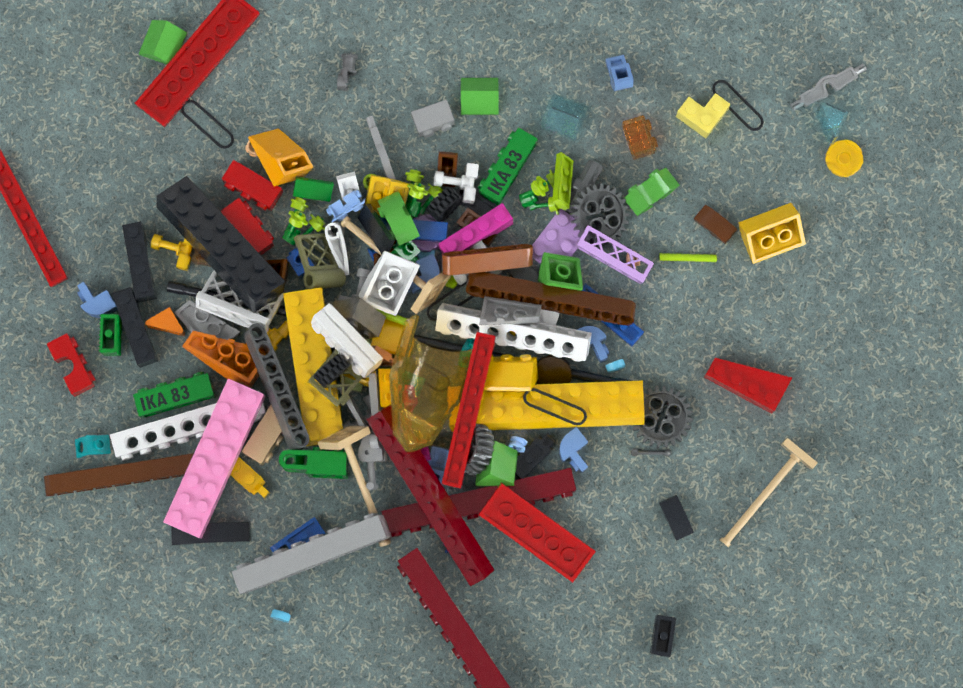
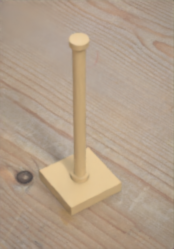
(430, 290)
(344, 439)
(796, 456)

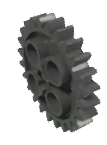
(595, 197)
(677, 423)

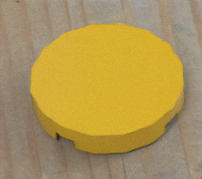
(844, 158)

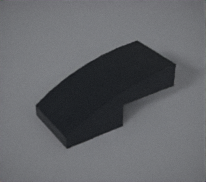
(676, 517)

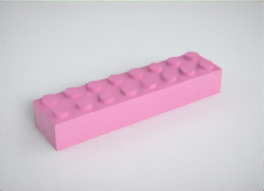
(214, 458)

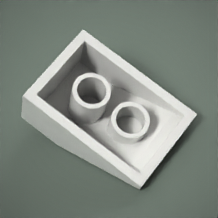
(388, 282)

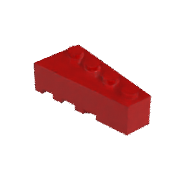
(749, 383)

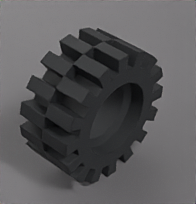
(444, 204)
(331, 370)

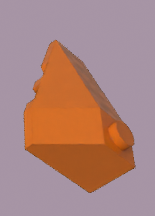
(224, 356)

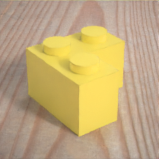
(703, 118)

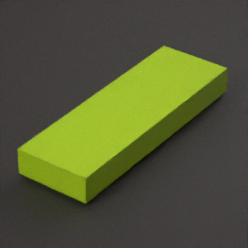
(562, 181)

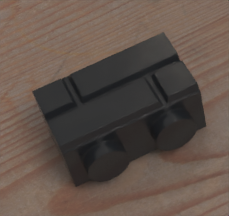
(663, 636)

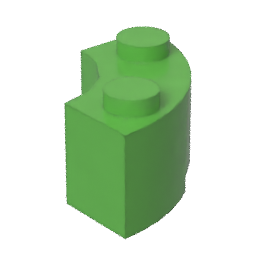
(649, 192)
(398, 218)

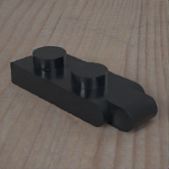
(534, 455)

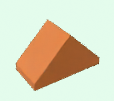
(166, 322)

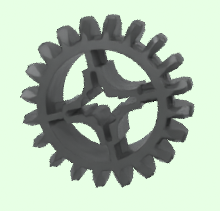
(480, 450)

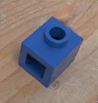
(295, 262)

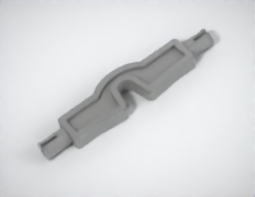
(820, 92)
(380, 148)

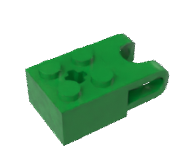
(316, 463)

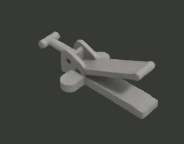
(370, 447)

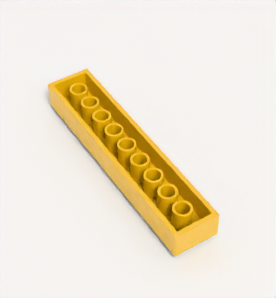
(604, 403)

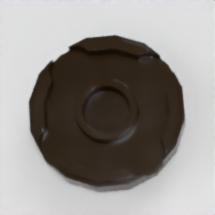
(553, 370)

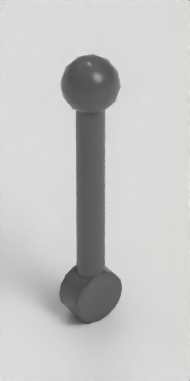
(634, 452)

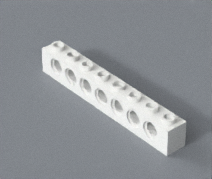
(541, 331)
(121, 439)

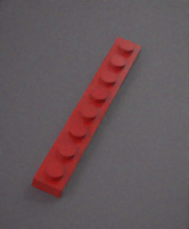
(30, 225)
(468, 410)

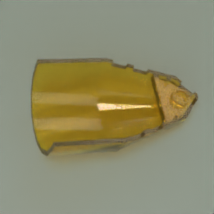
(423, 388)

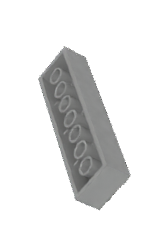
(311, 554)

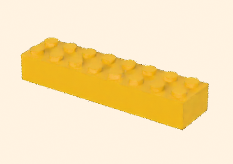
(309, 353)

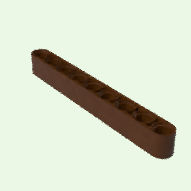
(552, 298)
(117, 475)

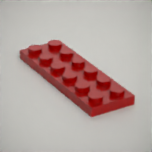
(536, 532)

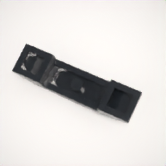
(214, 533)

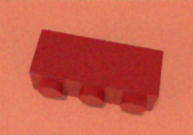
(251, 186)
(250, 227)

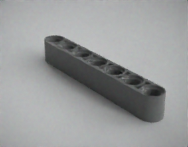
(277, 377)

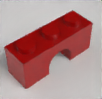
(65, 349)

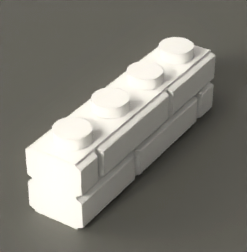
(346, 340)

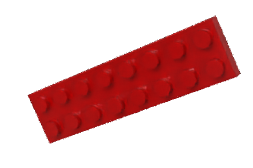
(196, 60)

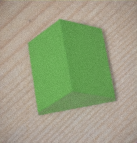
(162, 41)
(479, 96)
(560, 271)
(501, 467)

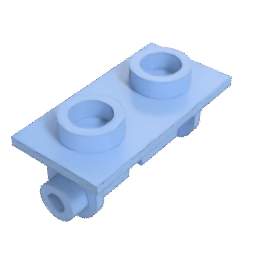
(353, 203)

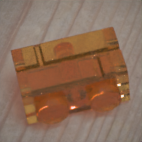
(639, 137)

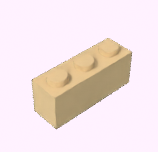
(265, 438)

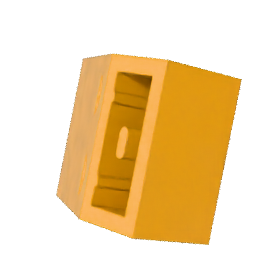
(280, 156)

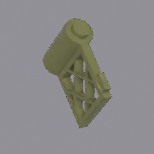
(319, 276)
(345, 397)

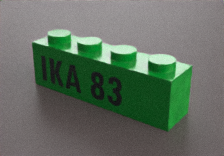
(508, 166)
(174, 395)

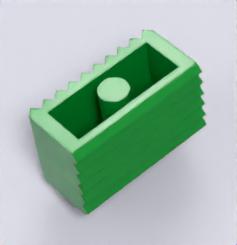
(110, 335)

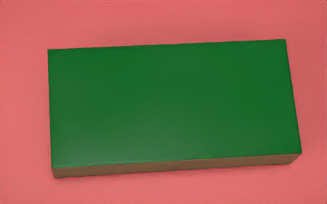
(312, 189)

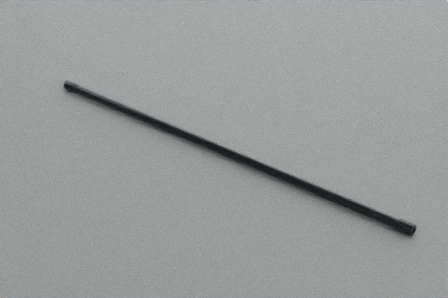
(183, 289)

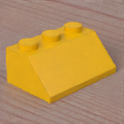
(772, 232)
(512, 373)

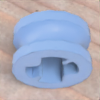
(518, 443)

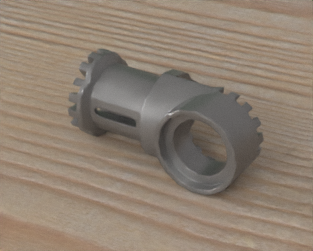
(348, 68)

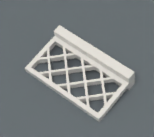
(233, 311)

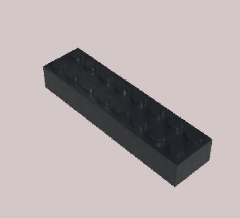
(220, 244)

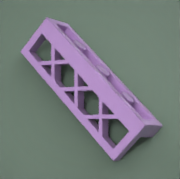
(610, 261)

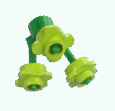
(538, 188)
(418, 191)
(298, 219)

